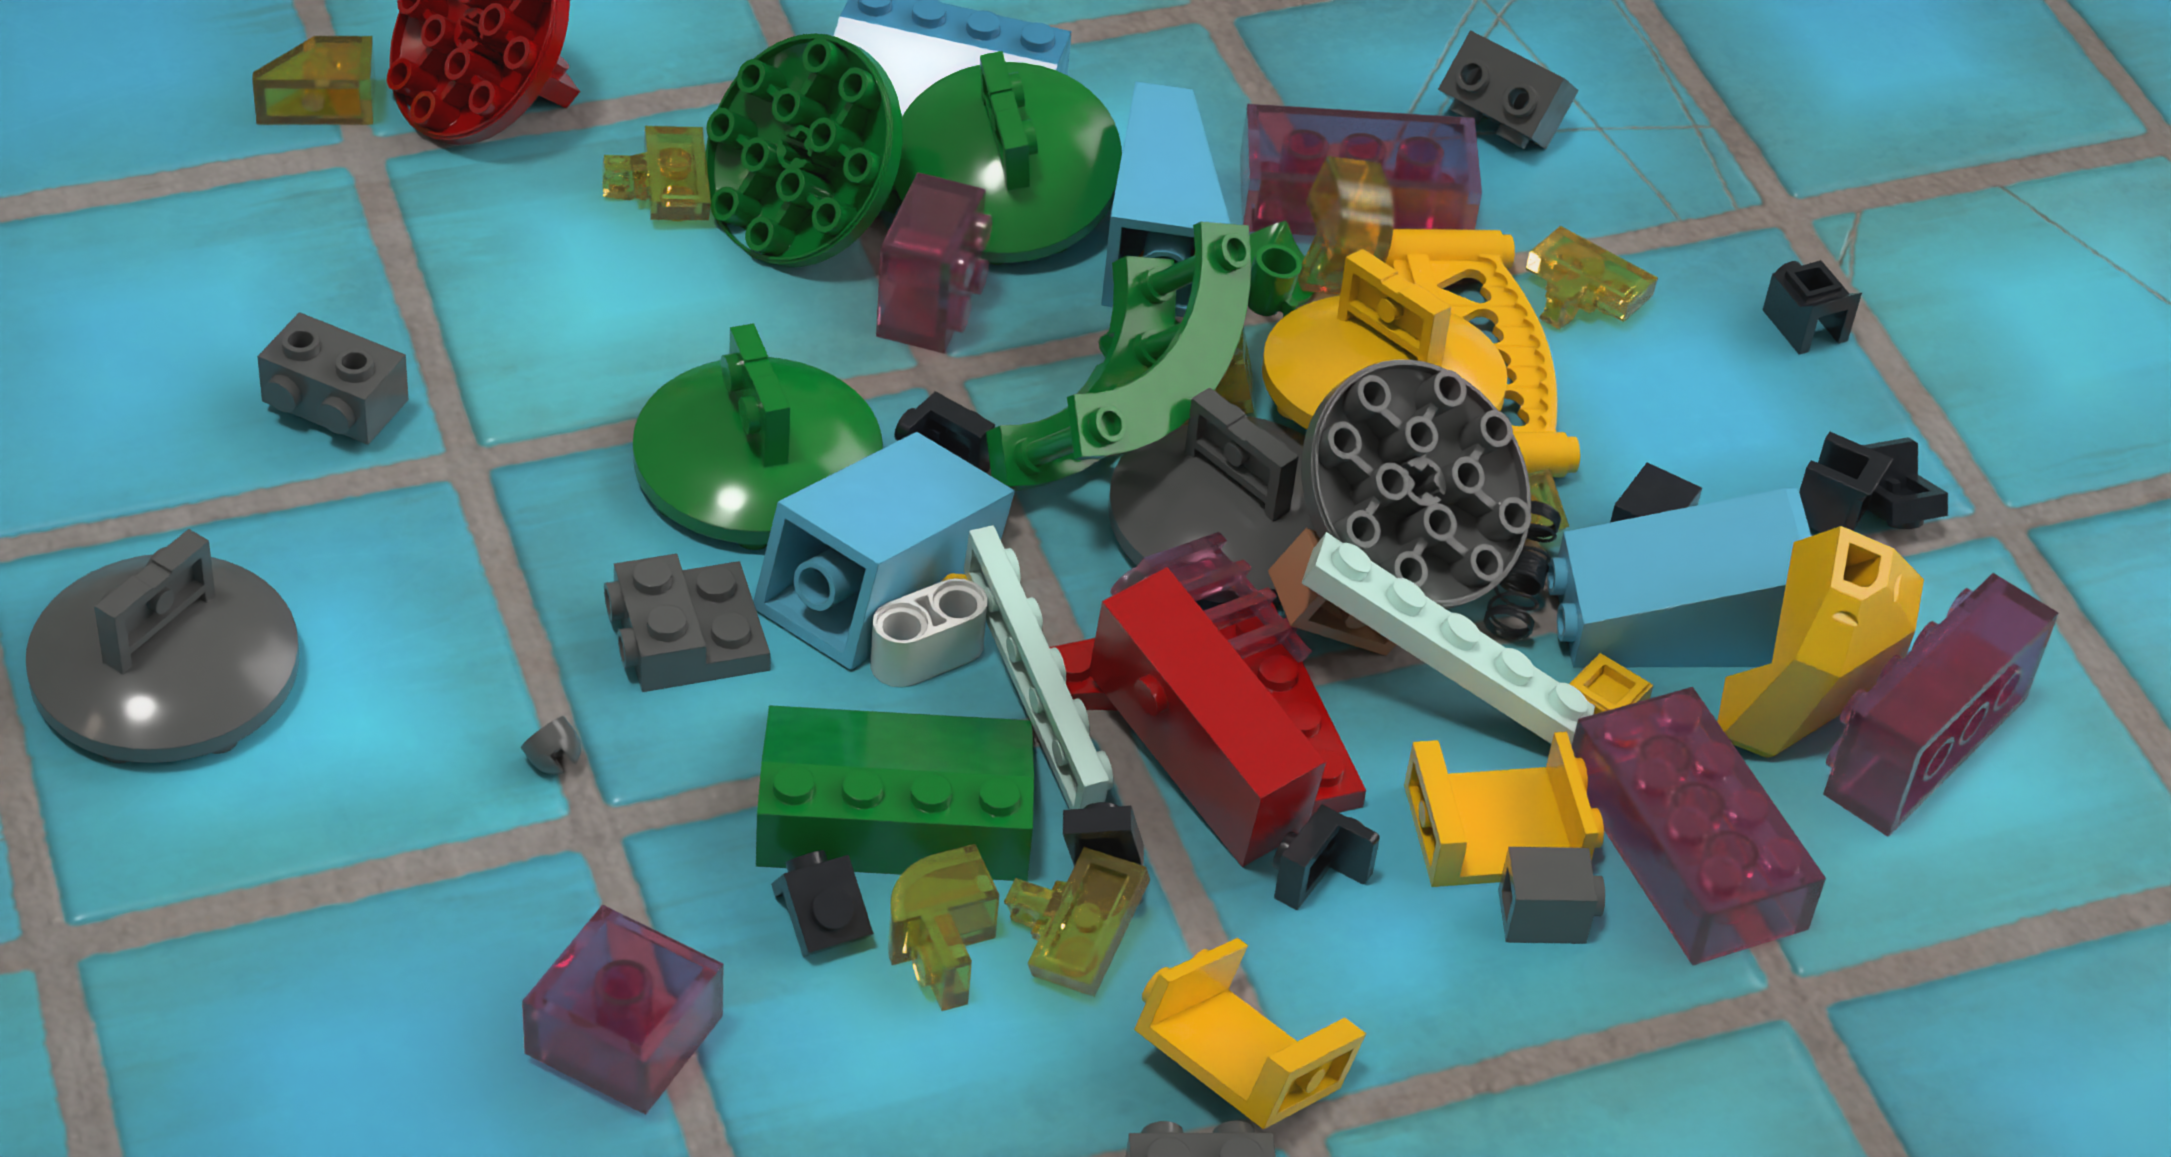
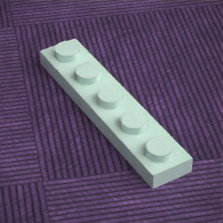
(1443, 640)
(1037, 672)

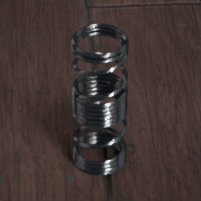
(1525, 577)

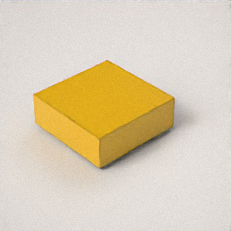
(1610, 685)

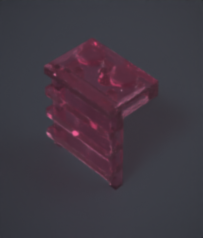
(1208, 571)

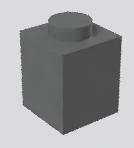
(1549, 895)

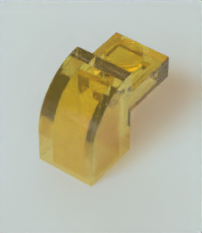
(1351, 213)
(936, 913)

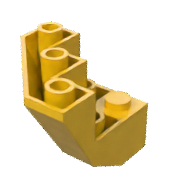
(1839, 625)

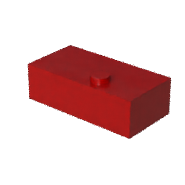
(1205, 716)

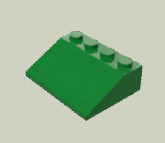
(895, 789)

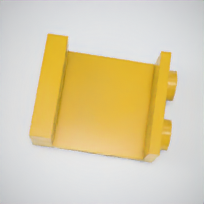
(1475, 816)
(1235, 1046)

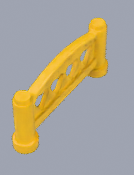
(1447, 255)

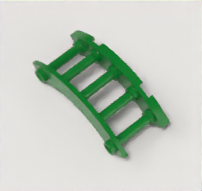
(1150, 366)

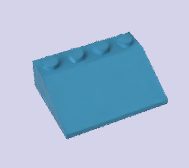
(931, 39)

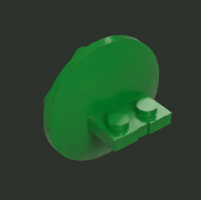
(1028, 140)
(804, 149)
(743, 435)

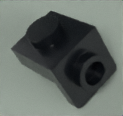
(950, 427)
(1902, 494)
(1103, 829)
(1323, 844)
(823, 902)

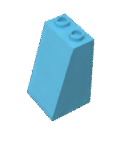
(1162, 183)
(871, 539)
(1679, 583)

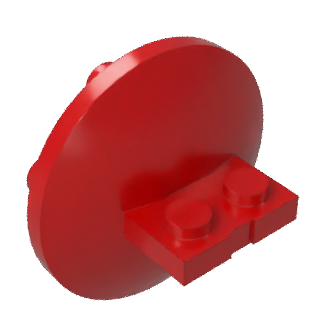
(477, 64)

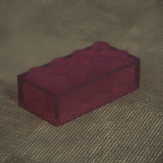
(1424, 157)
(1937, 702)
(1696, 826)

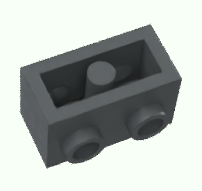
(1508, 91)
(333, 378)

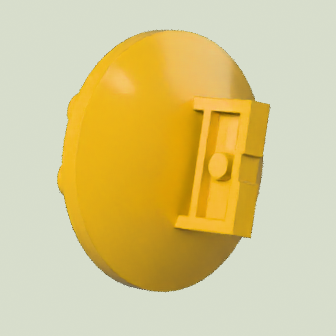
(1369, 323)

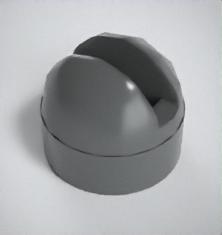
(550, 744)

